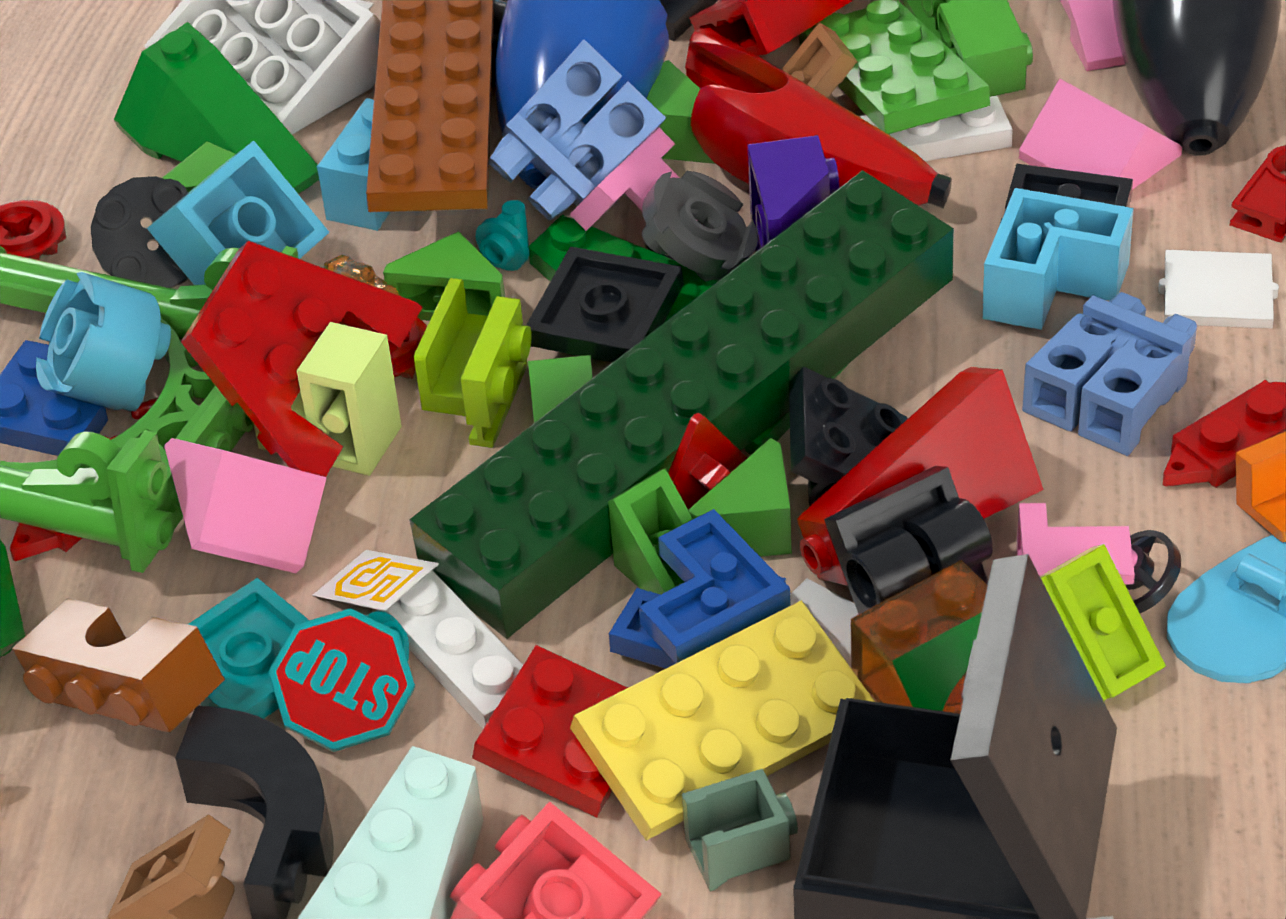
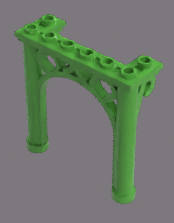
(124, 485)

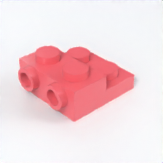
(552, 873)

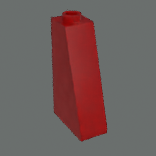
(764, 24)
(962, 427)

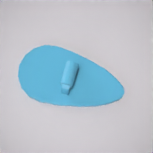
(1235, 616)

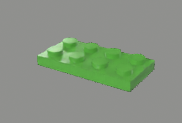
(902, 68)

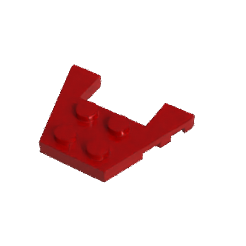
(264, 326)

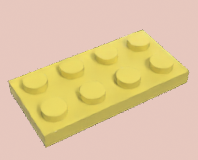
(719, 715)

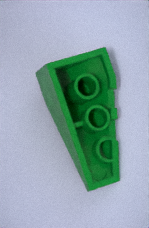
(194, 96)

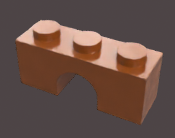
(89, 665)

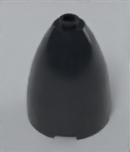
(1197, 63)

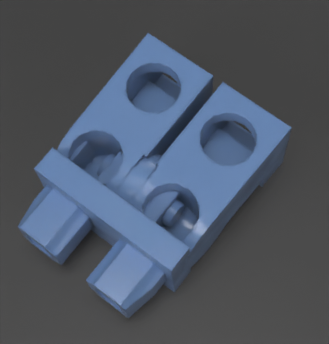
(557, 141)
(1109, 371)

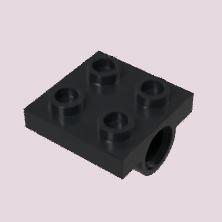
(833, 429)
(907, 537)

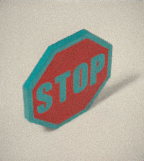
(341, 680)

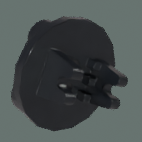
(122, 241)

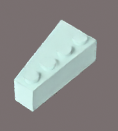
(407, 846)

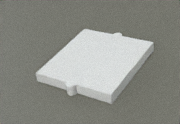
(1219, 288)

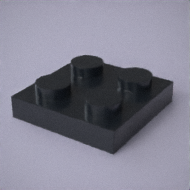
(603, 304)

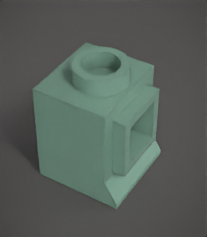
(737, 827)

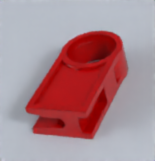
(1263, 199)

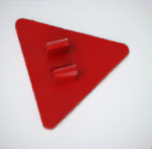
(702, 460)

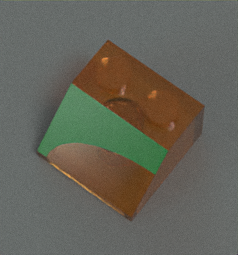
(920, 641)

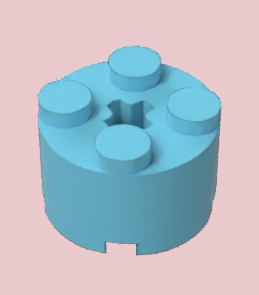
(101, 342)

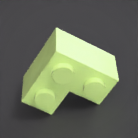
(350, 395)

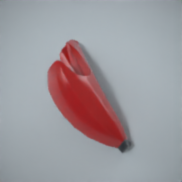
(755, 102)

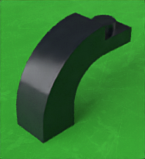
(264, 771)

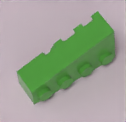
(981, 36)

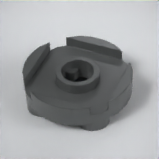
(673, 230)

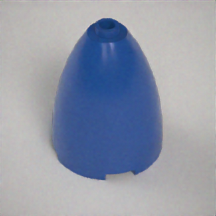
(543, 33)

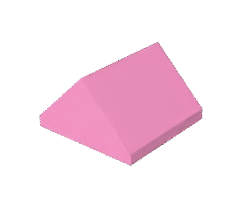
(1094, 138)
(245, 505)

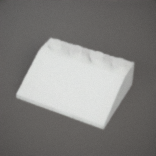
(292, 53)

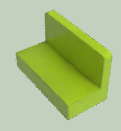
(446, 351)

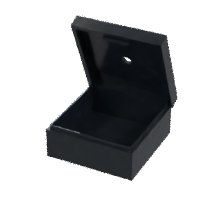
(973, 806)

